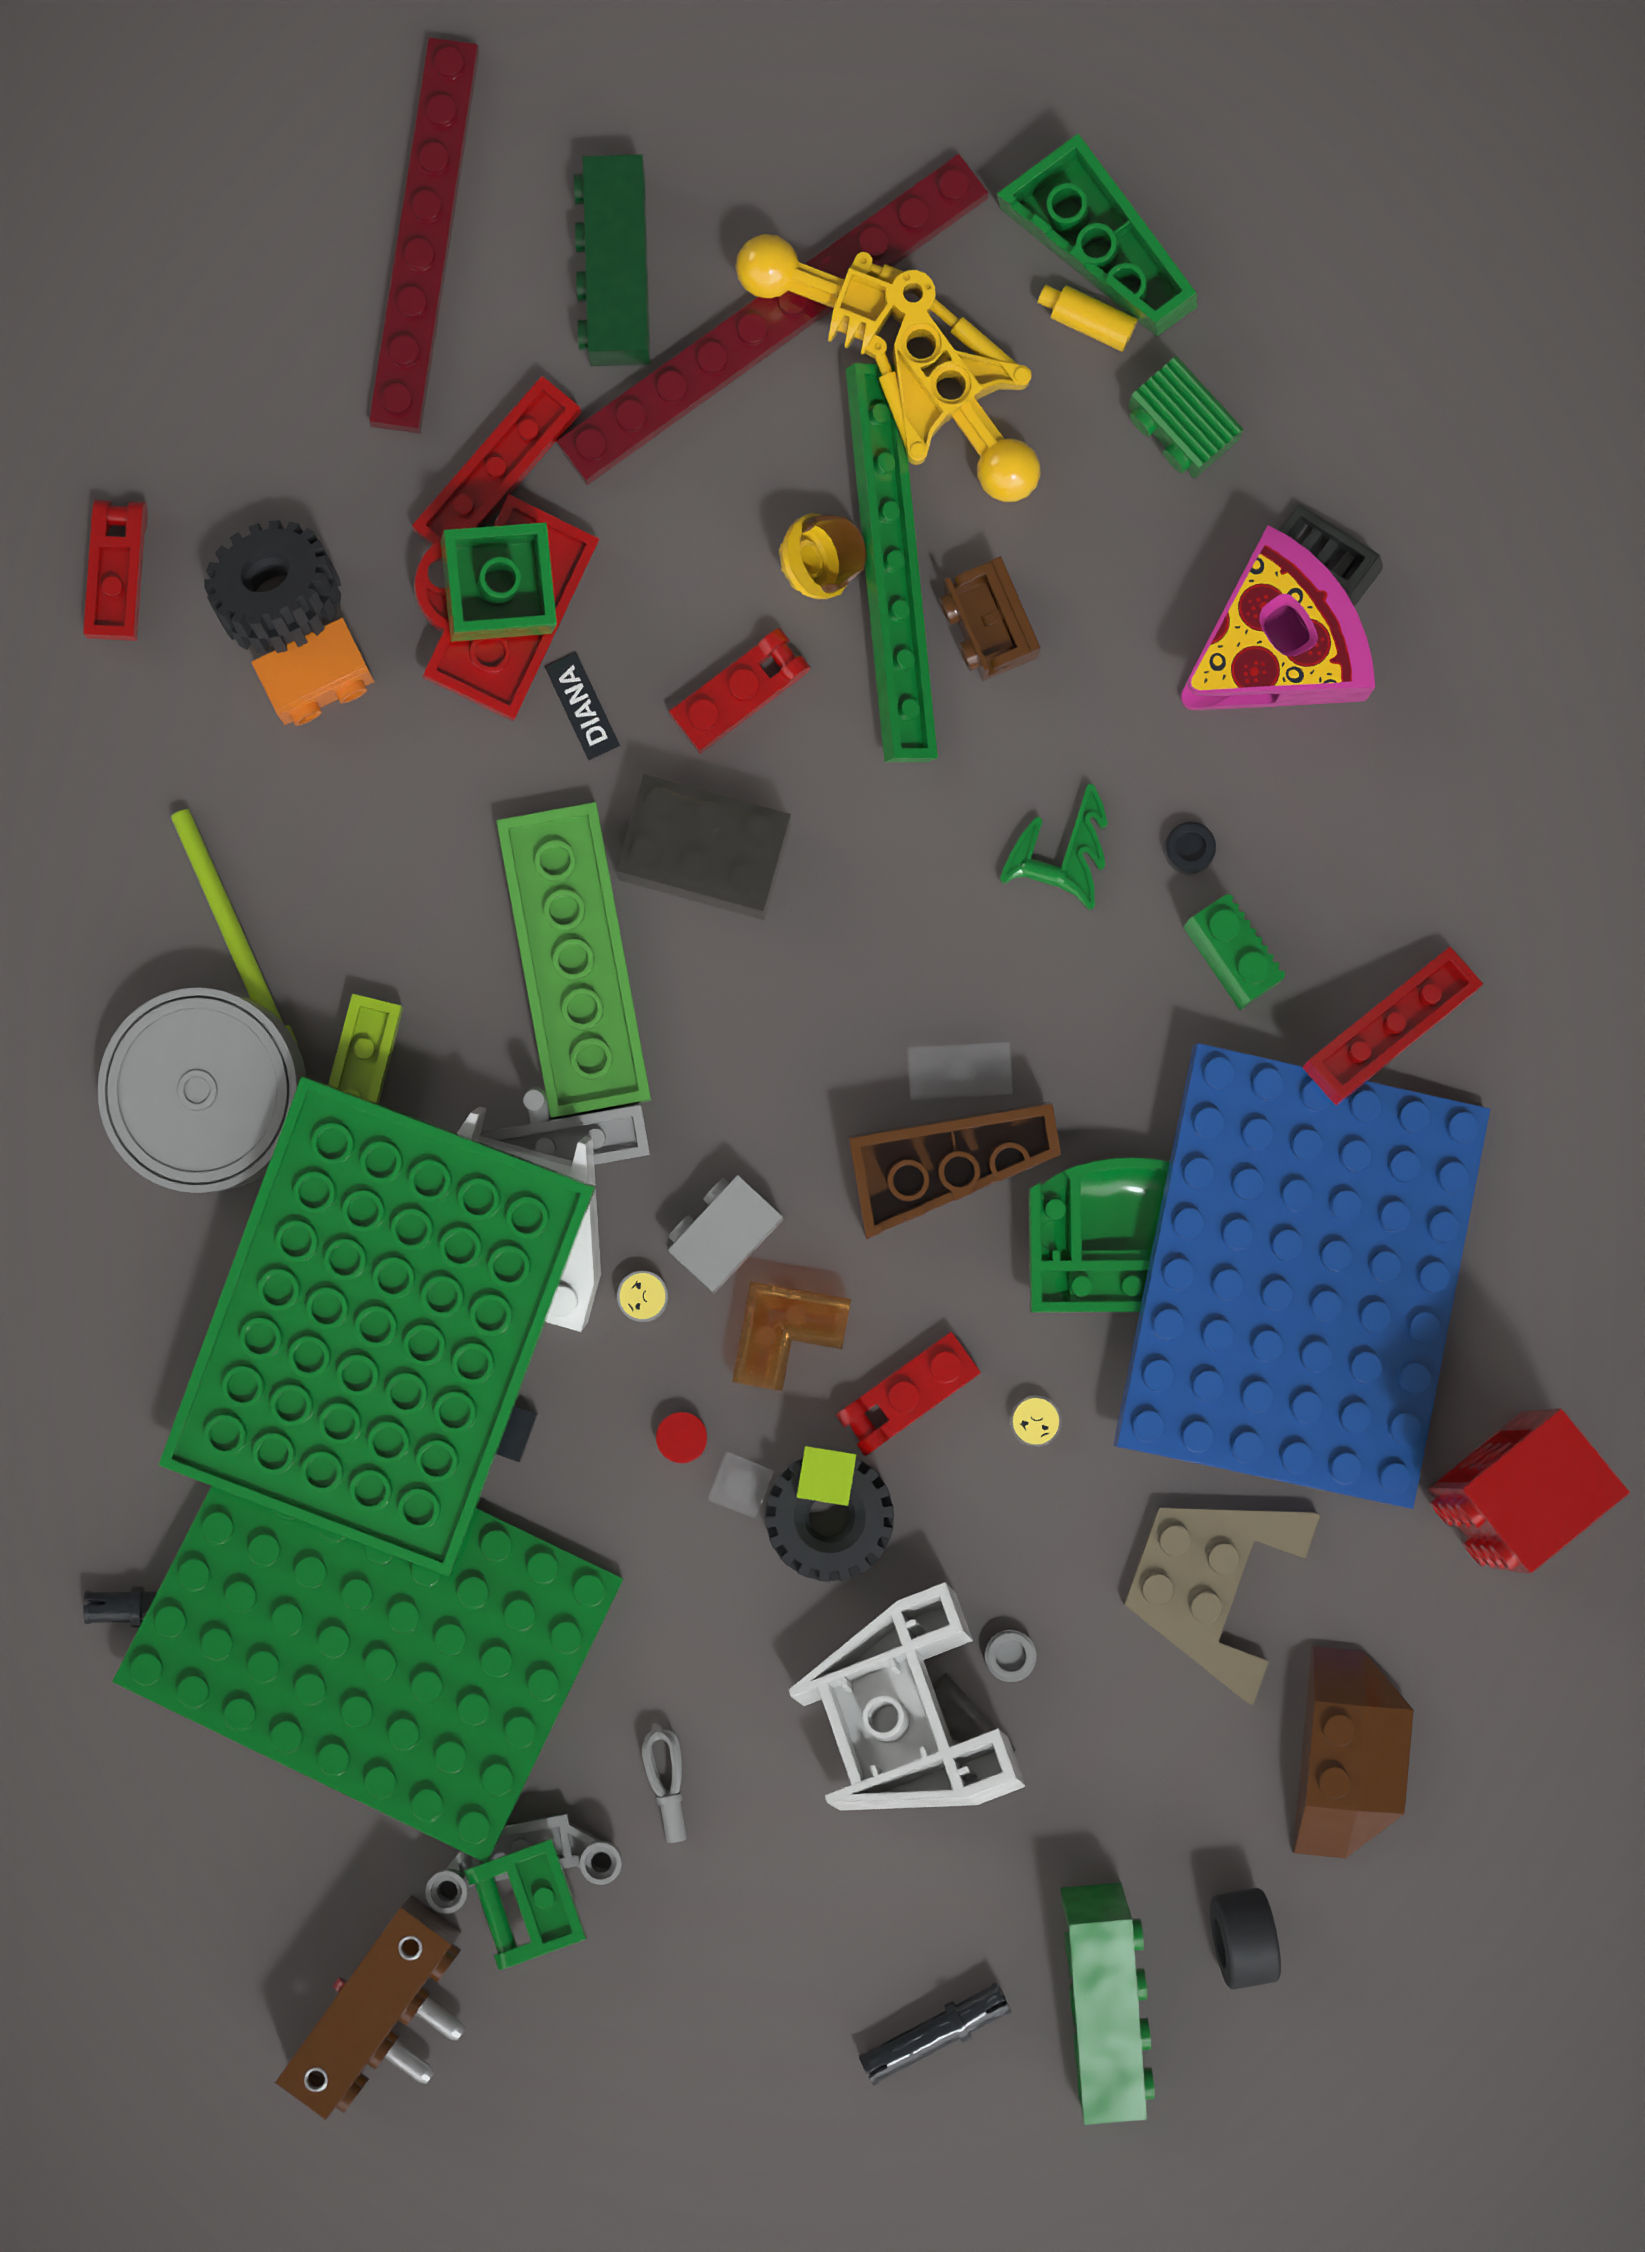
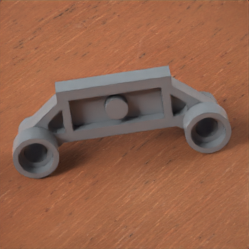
(572, 1843)

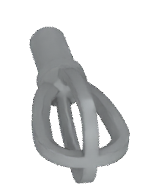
(670, 1799)

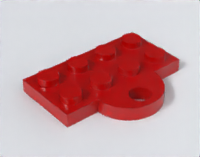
(501, 670)

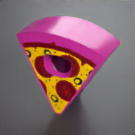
(1283, 637)

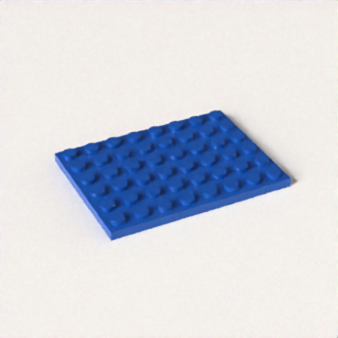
(1302, 1278)

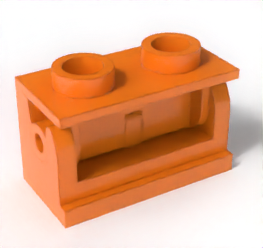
(314, 674)

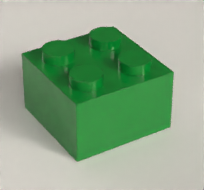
(498, 581)

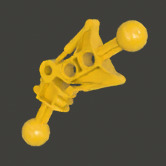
(861, 307)

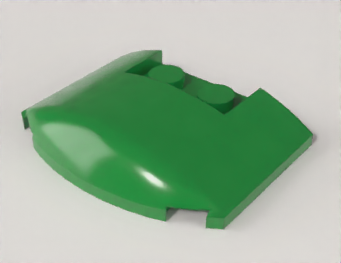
(1094, 1235)

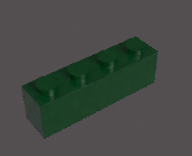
(614, 260)

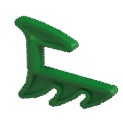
(1074, 873)

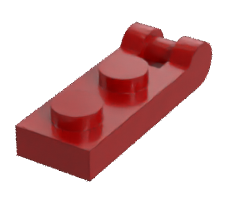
(115, 571)
(738, 691)
(910, 1392)

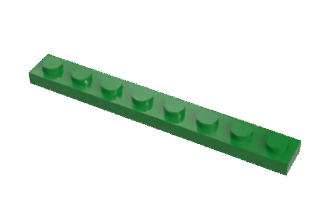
(891, 572)

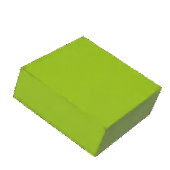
(826, 1476)

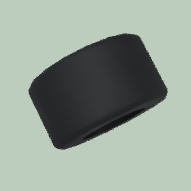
(1245, 1938)

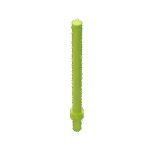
(224, 912)

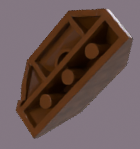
(1350, 1754)

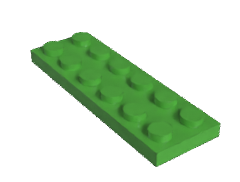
(573, 960)

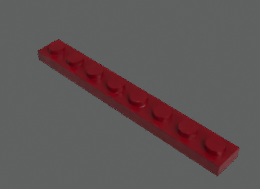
(424, 235)

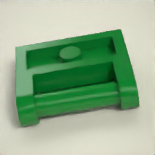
(542, 1899)

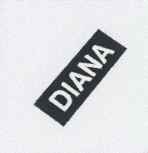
(582, 706)

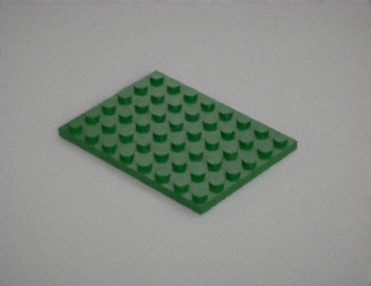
(376, 1325)
(371, 1667)

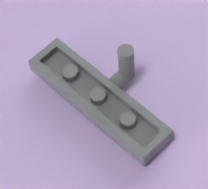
(615, 1132)

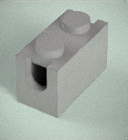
(724, 1232)

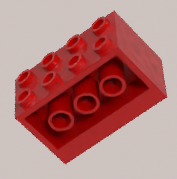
(1526, 1491)

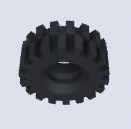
(285, 611)
(835, 1556)

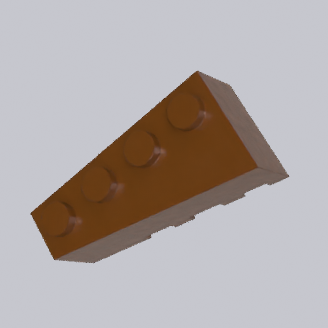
(934, 1162)

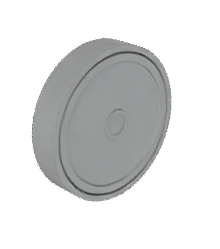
(198, 1089)

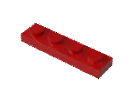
(500, 462)
(1392, 1026)

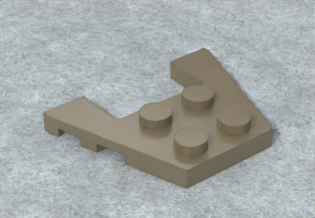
(1192, 1576)

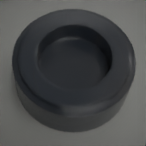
(1190, 848)

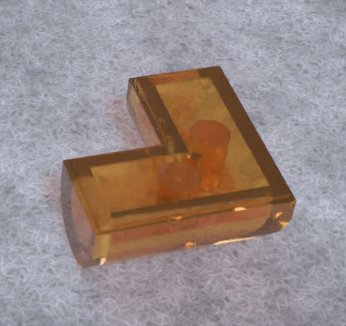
(775, 1319)

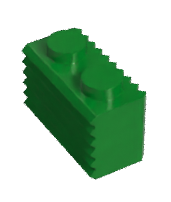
(1183, 418)
(1234, 951)

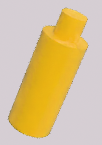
(1089, 316)

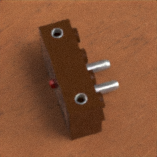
(368, 2005)

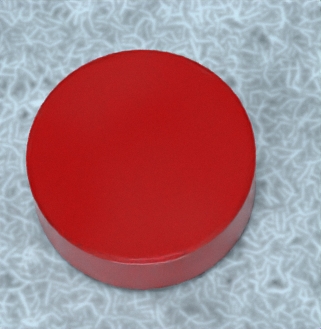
(681, 1437)

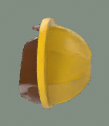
(822, 554)

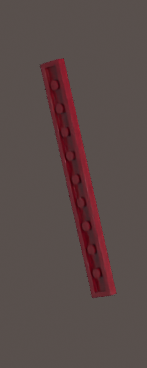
(765, 324)

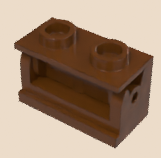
(990, 620)

